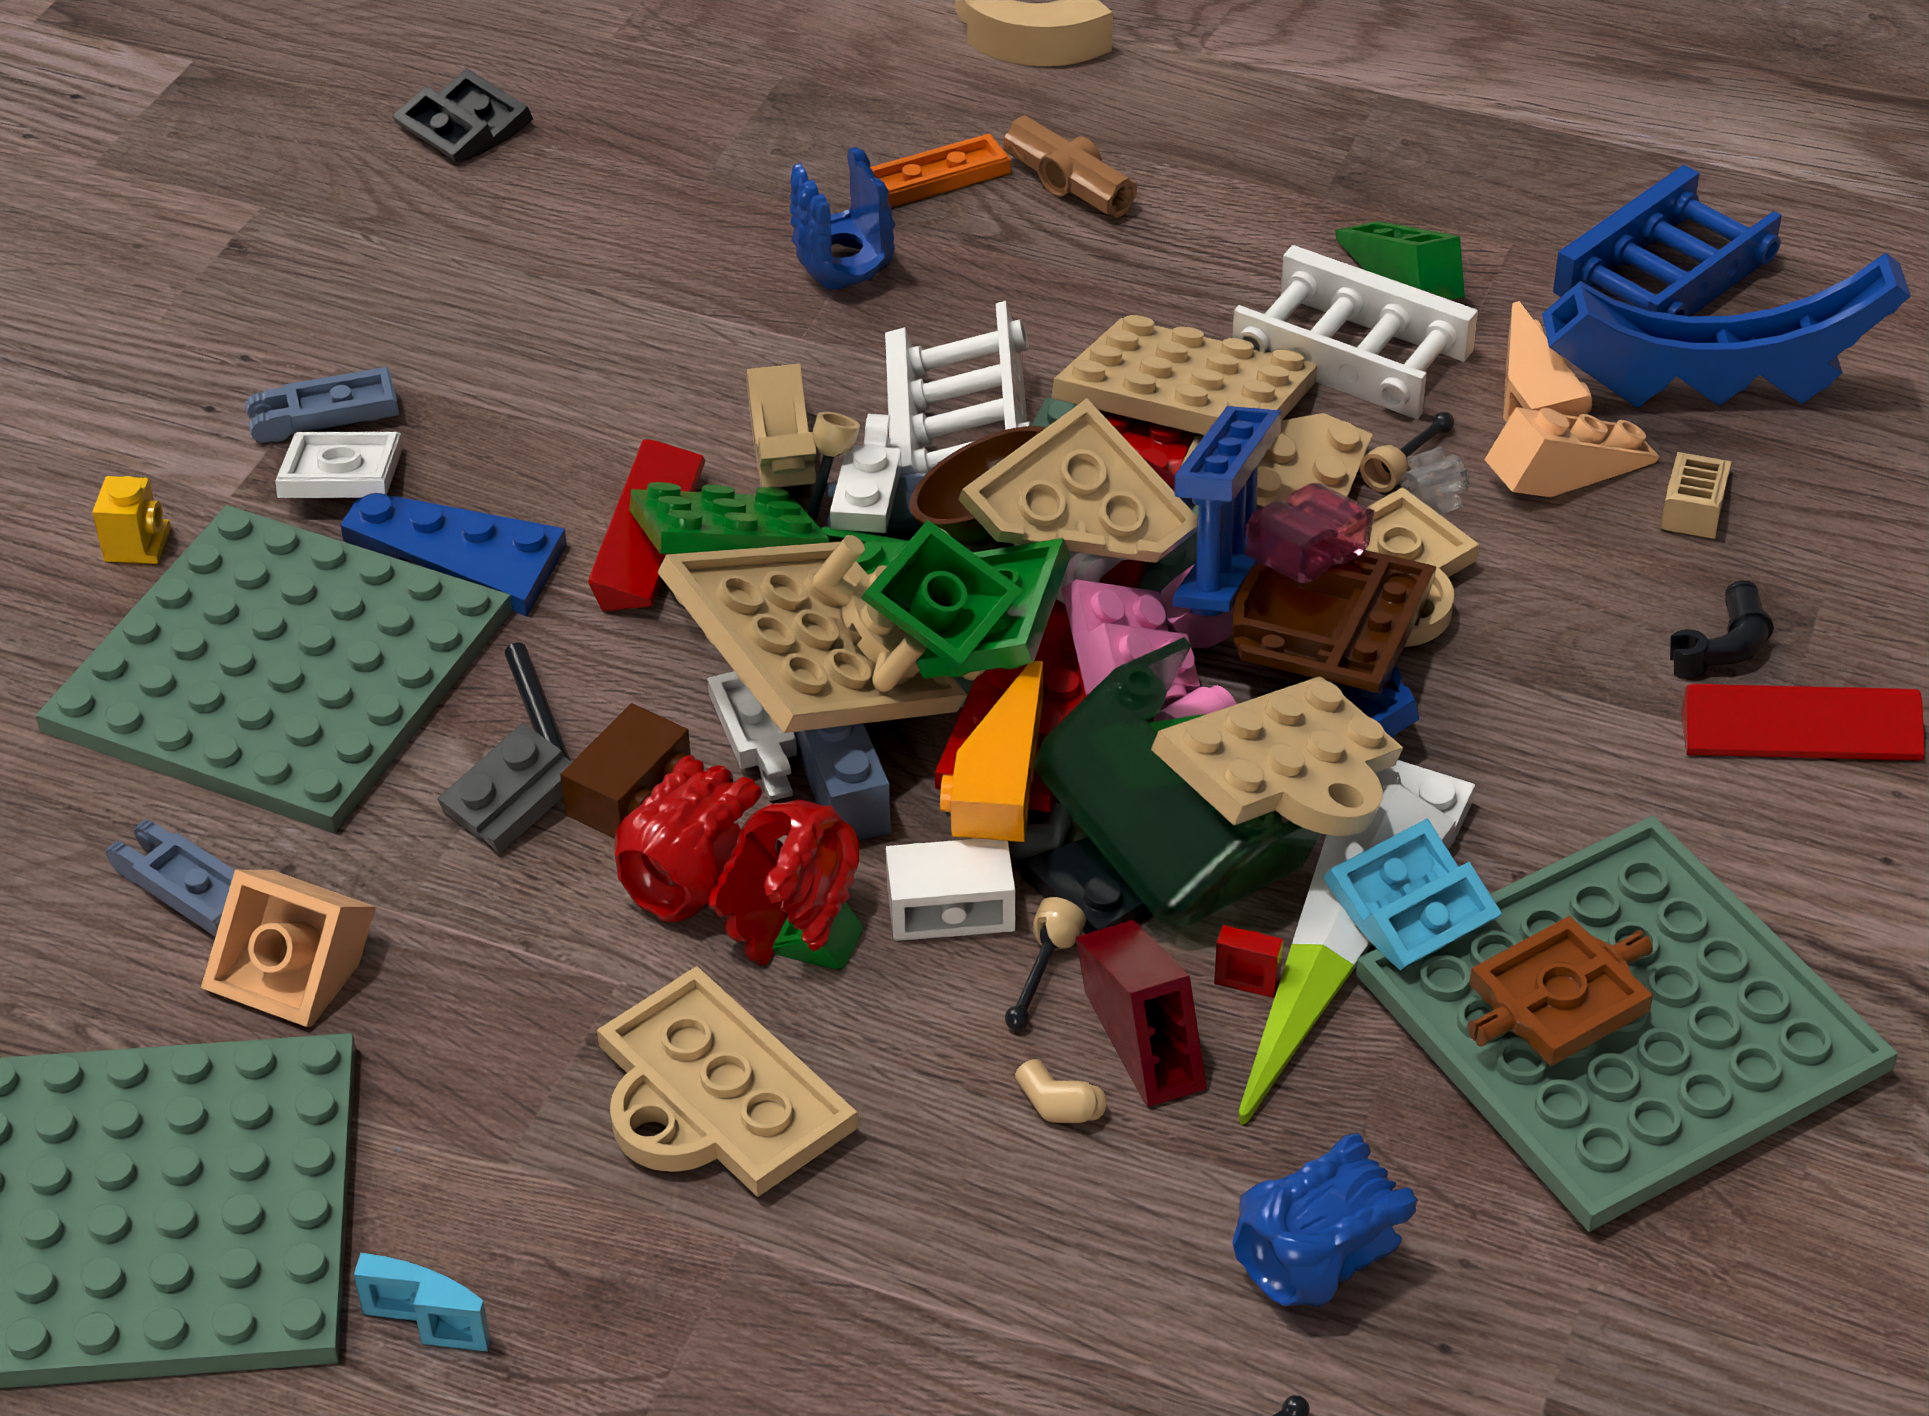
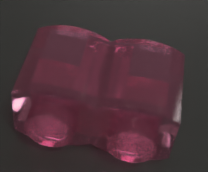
(1309, 532)

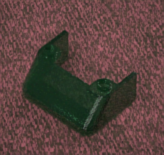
(1146, 816)

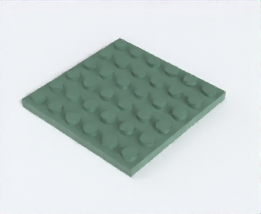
(277, 667)
(1722, 1060)
(173, 1209)

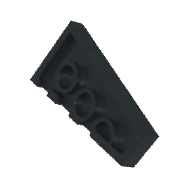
(1088, 880)

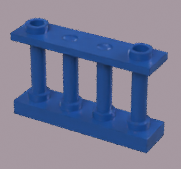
(1652, 219)
(1224, 485)

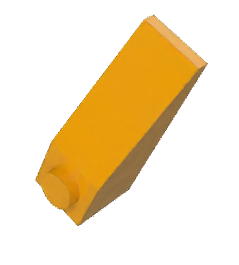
(996, 765)

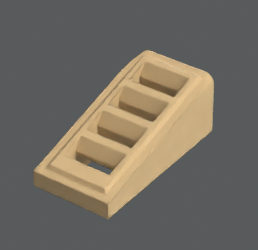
(1695, 495)

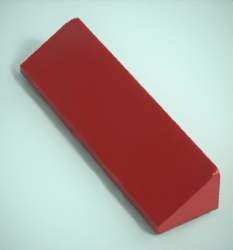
(627, 559)
(1803, 722)

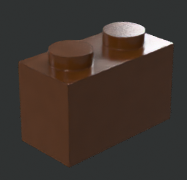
(622, 768)

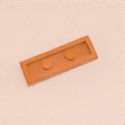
(943, 169)

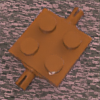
(1561, 990)

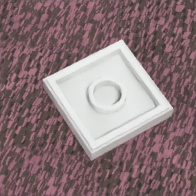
(339, 464)

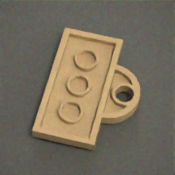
(1417, 533)
(1286, 754)
(717, 1088)

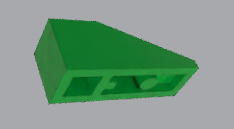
(1408, 256)

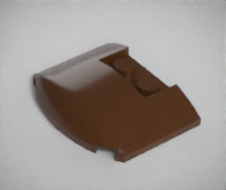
(1337, 626)

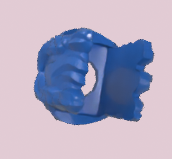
(862, 227)
(1320, 1224)

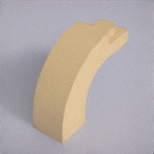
(1038, 32)
(780, 427)

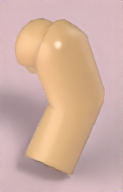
(1060, 1099)

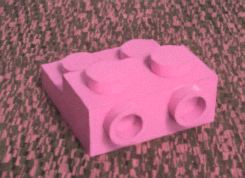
(1117, 626)

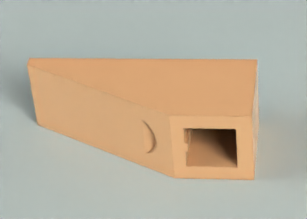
(1538, 374)
(1560, 453)

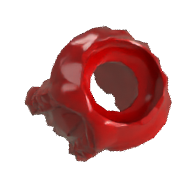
(681, 838)
(801, 877)

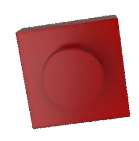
(1248, 961)

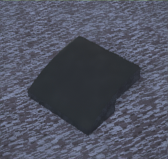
(464, 116)

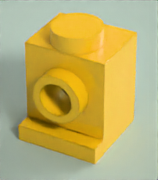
(130, 521)

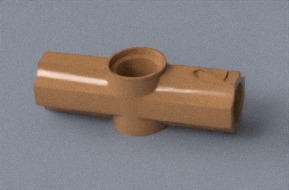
(1070, 166)

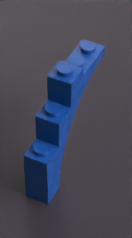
(1720, 356)

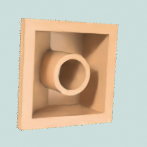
(286, 945)

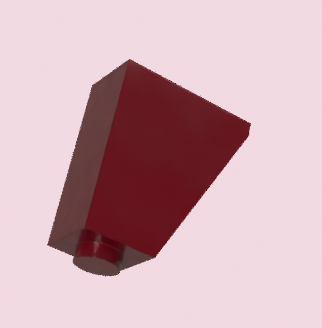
(1145, 1010)

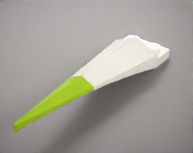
(1326, 936)

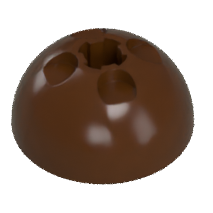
(938, 491)

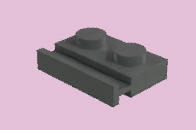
(507, 788)

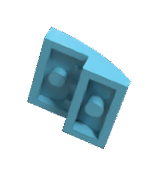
(1411, 895)

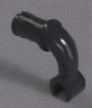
(1746, 635)

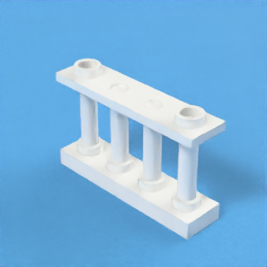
(1370, 301)
(911, 396)

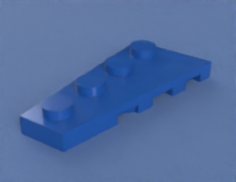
(459, 542)

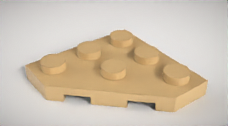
(1308, 452)
(1084, 487)

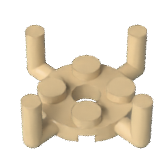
(882, 640)

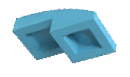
(442, 1307)

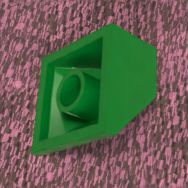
(942, 594)

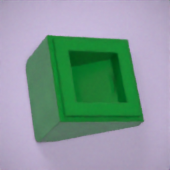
(834, 954)

